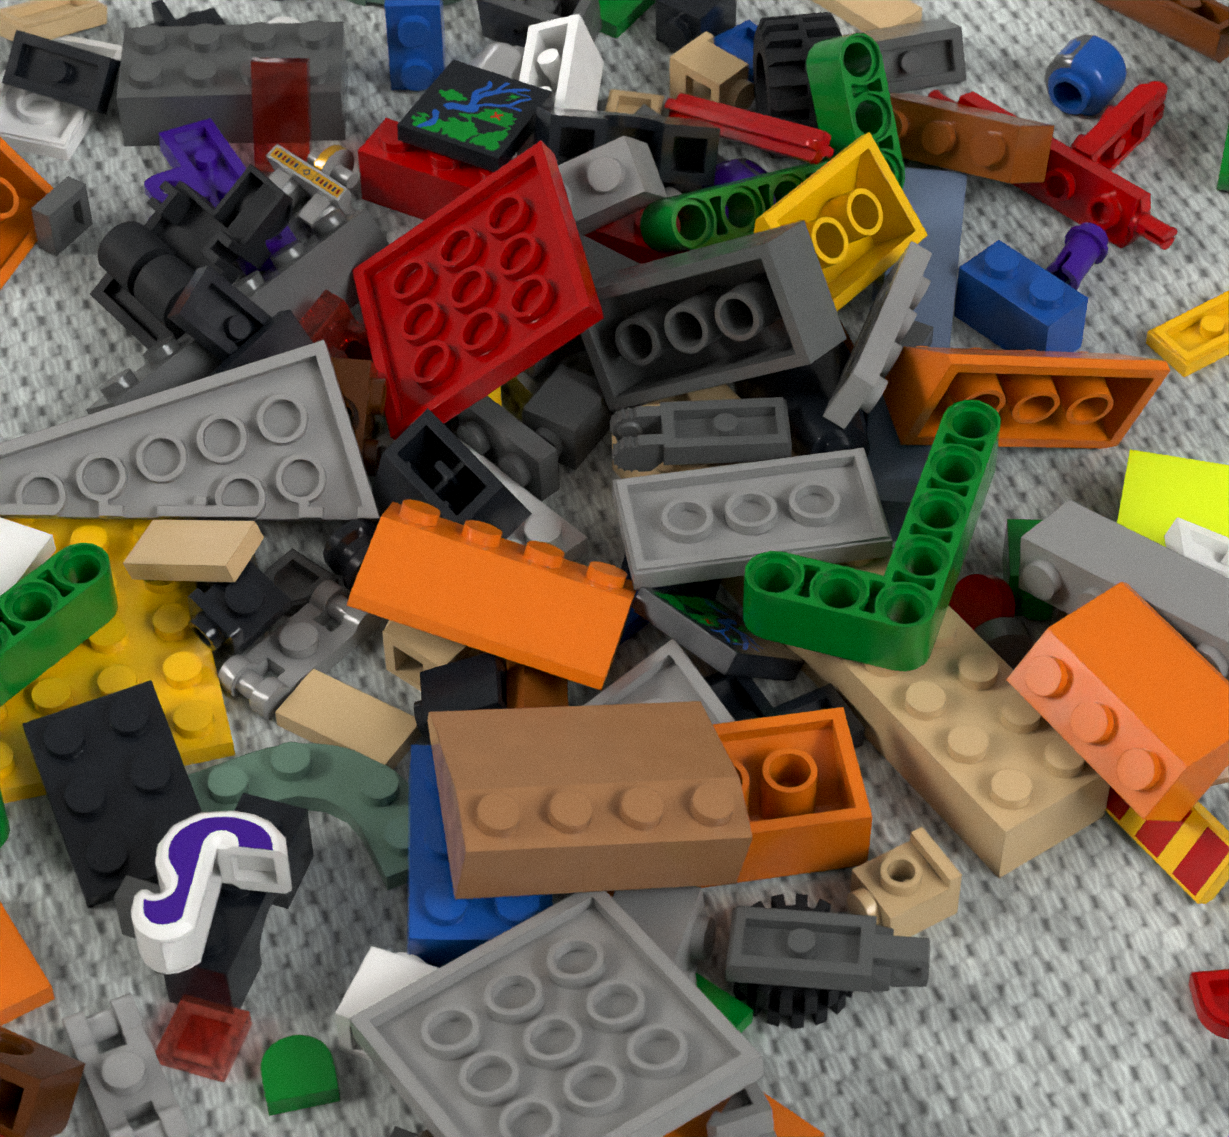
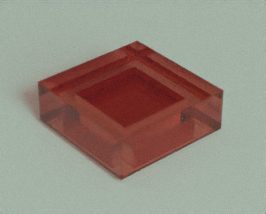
(203, 1038)

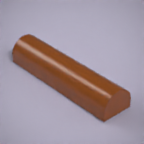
(1193, 23)

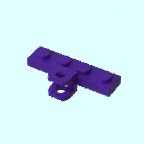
(210, 167)

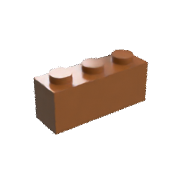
(971, 139)

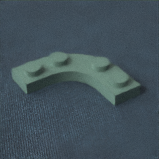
(321, 780)

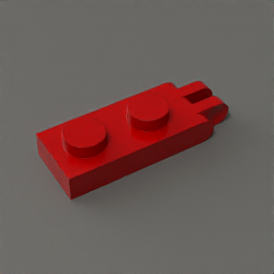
(1123, 125)

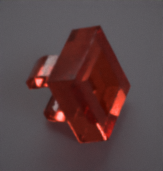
(334, 323)

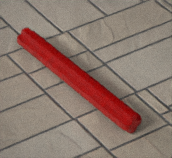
(755, 128)

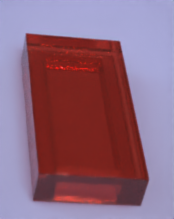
(281, 107)

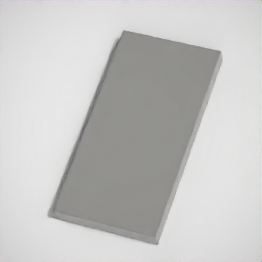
(722, 516)

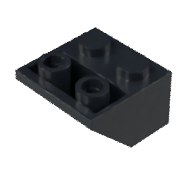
(438, 469)

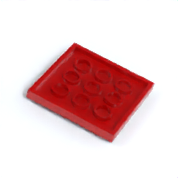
(477, 292)

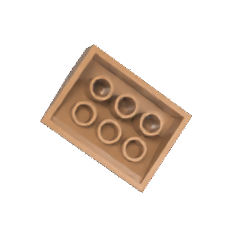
(587, 799)

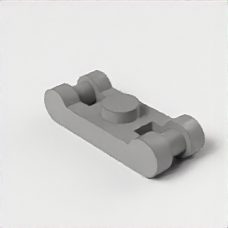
(297, 649)
(125, 1080)

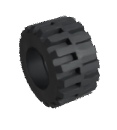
(781, 67)

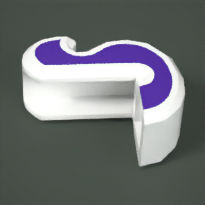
(190, 871)

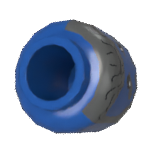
(1085, 75)

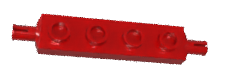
(1088, 190)

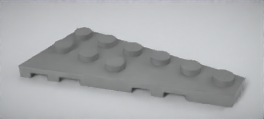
(223, 447)

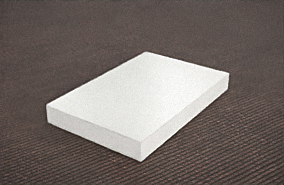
(46, 124)

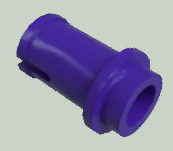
(1083, 247)

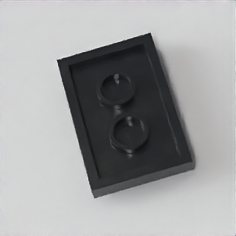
(112, 785)

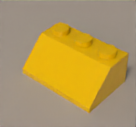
(852, 216)

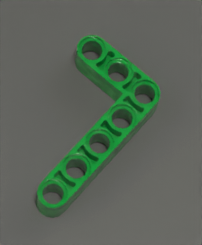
(838, 97)
(898, 615)
(50, 617)

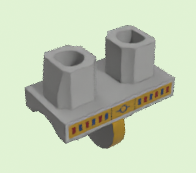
(321, 180)

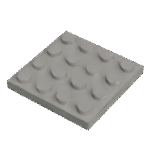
(558, 1034)

